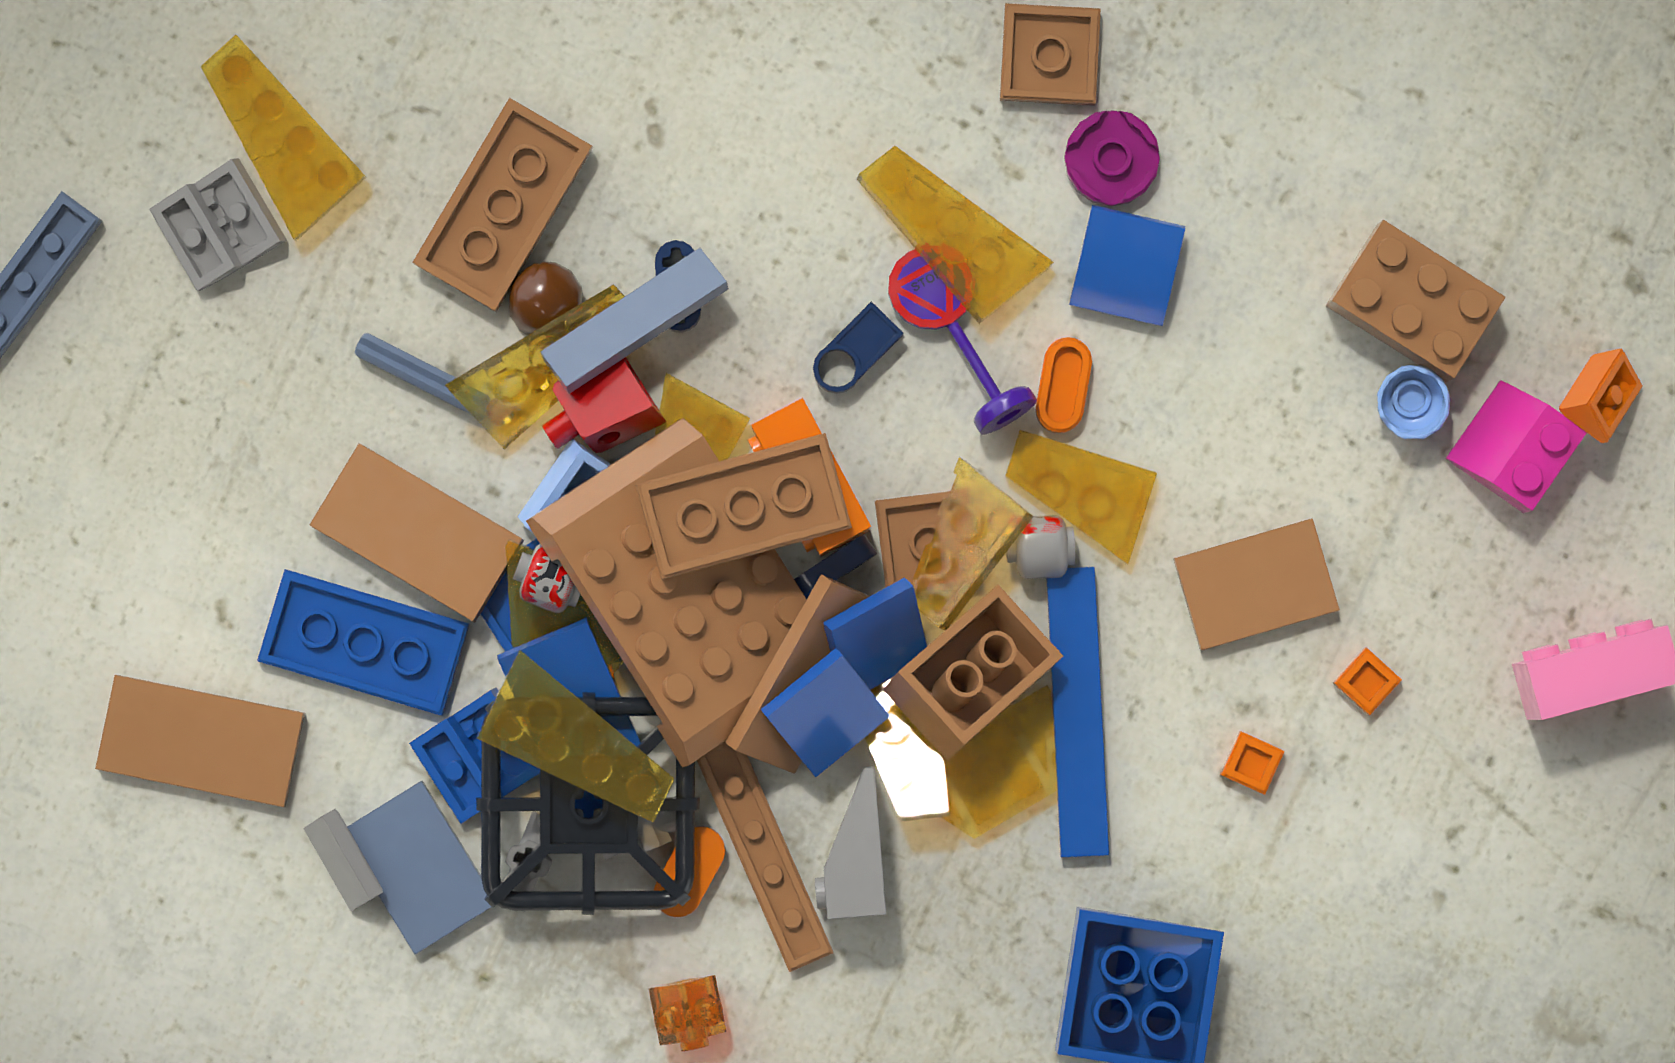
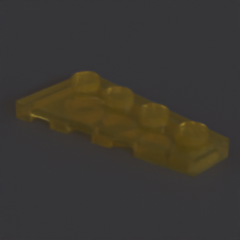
(288, 148)
(959, 240)
(516, 384)
(563, 736)

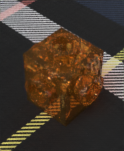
(687, 1012)

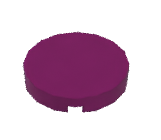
(1112, 157)

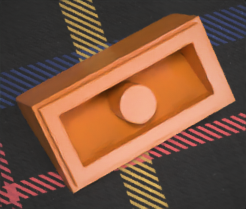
(1602, 394)

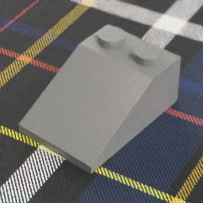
(854, 866)

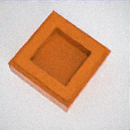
(1367, 681)
(1252, 762)

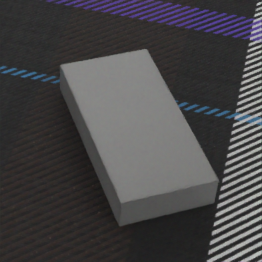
(343, 859)

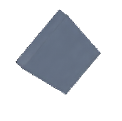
(420, 866)

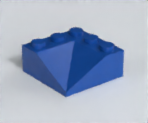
(1138, 989)

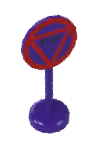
(928, 303)

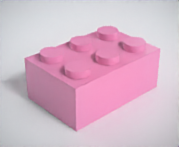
(1595, 669)

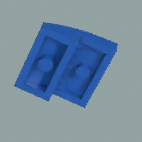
(1127, 265)
(454, 758)

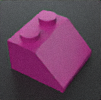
(1516, 446)

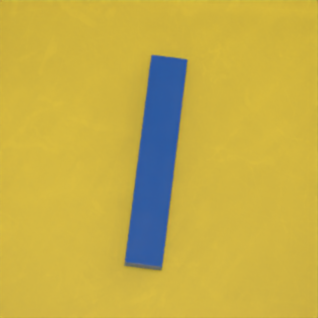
(1078, 714)

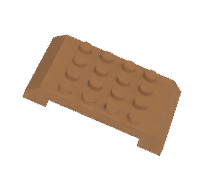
(686, 639)

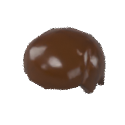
(542, 295)

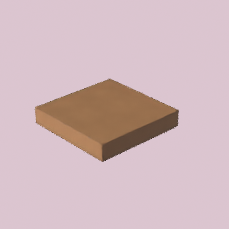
(1050, 54)
(904, 530)

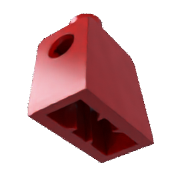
(604, 410)

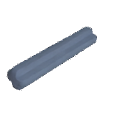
(407, 368)

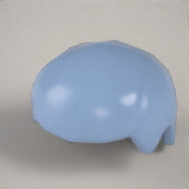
(1413, 402)

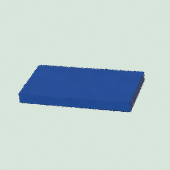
(363, 642)
(579, 665)

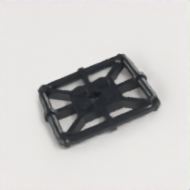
(567, 831)

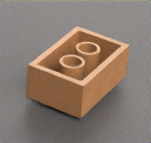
(1415, 301)
(972, 672)

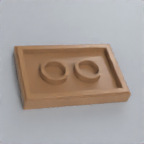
(1256, 584)

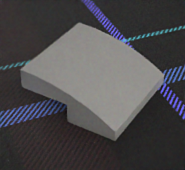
(217, 224)

